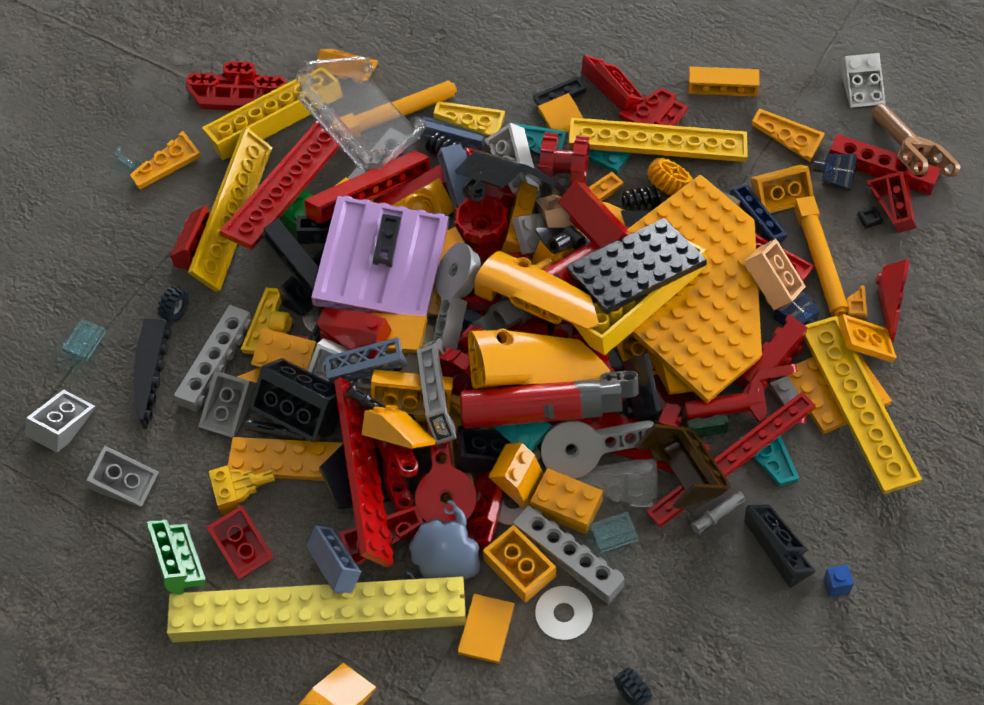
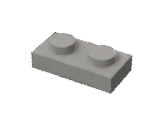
(783, 390)

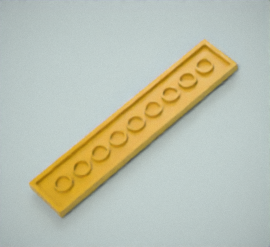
(661, 139)
(239, 183)
(861, 407)

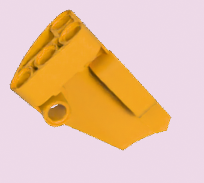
(534, 291)
(529, 359)

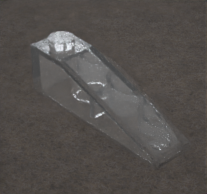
(626, 481)

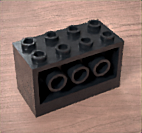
(296, 399)

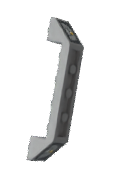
(433, 391)

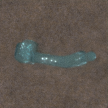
(134, 165)

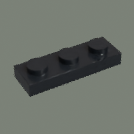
(573, 86)

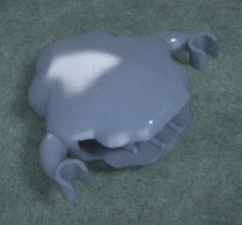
(444, 548)

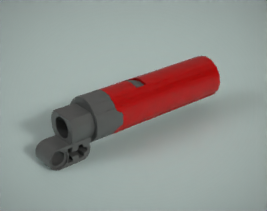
(506, 315)
(547, 401)

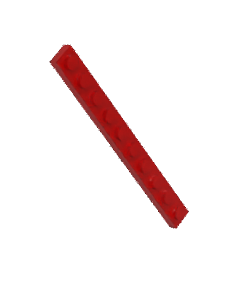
(741, 451)

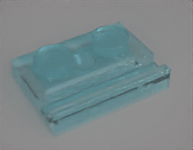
(84, 339)
(613, 532)

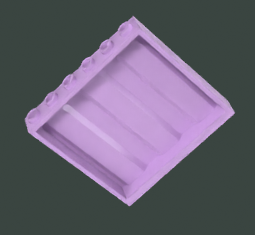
(347, 270)

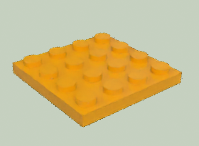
(812, 383)

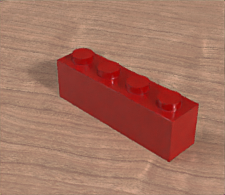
(401, 527)

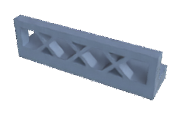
(458, 134)
(365, 368)

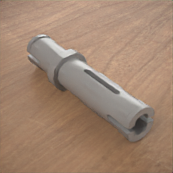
(711, 517)

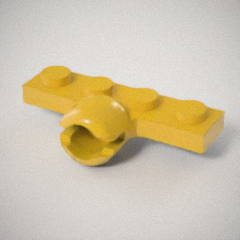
(267, 317)

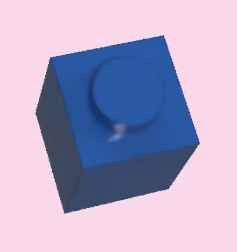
(838, 580)

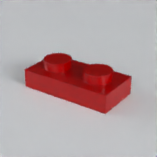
(672, 114)

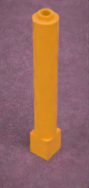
(425, 98)
(808, 218)

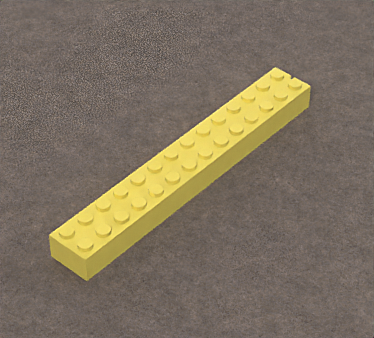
(316, 609)

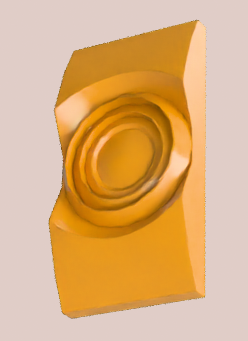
(429, 198)

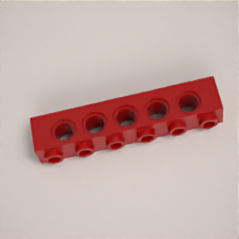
(881, 162)

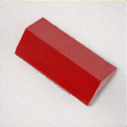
(611, 82)
(591, 216)
(485, 517)

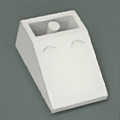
(863, 80)

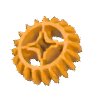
(668, 176)

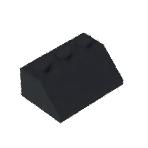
(645, 404)

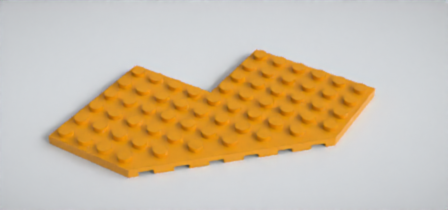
(713, 323)

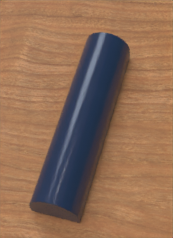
(754, 208)

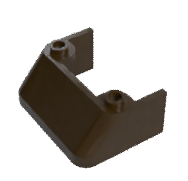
(689, 462)

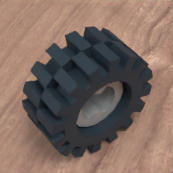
(173, 304)
(632, 687)

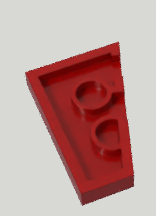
(650, 108)

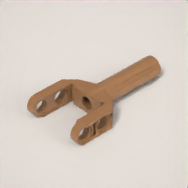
(913, 146)

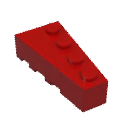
(779, 352)

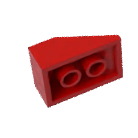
(240, 542)

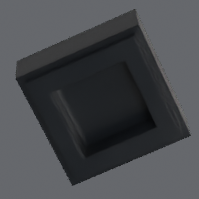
(870, 217)

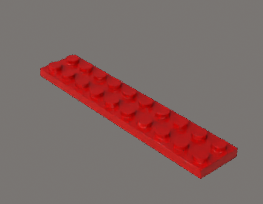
(281, 187)
(364, 481)

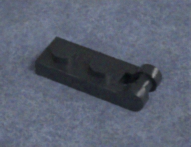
(387, 240)

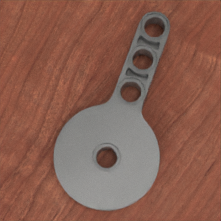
(454, 281)
(588, 445)

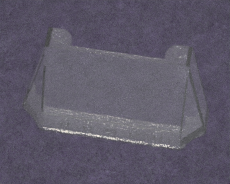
(356, 110)

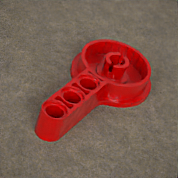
(441, 480)

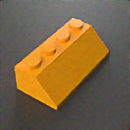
(404, 391)

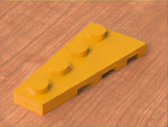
(173, 157)

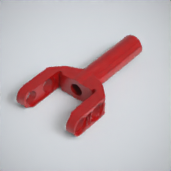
(749, 401)
(394, 464)

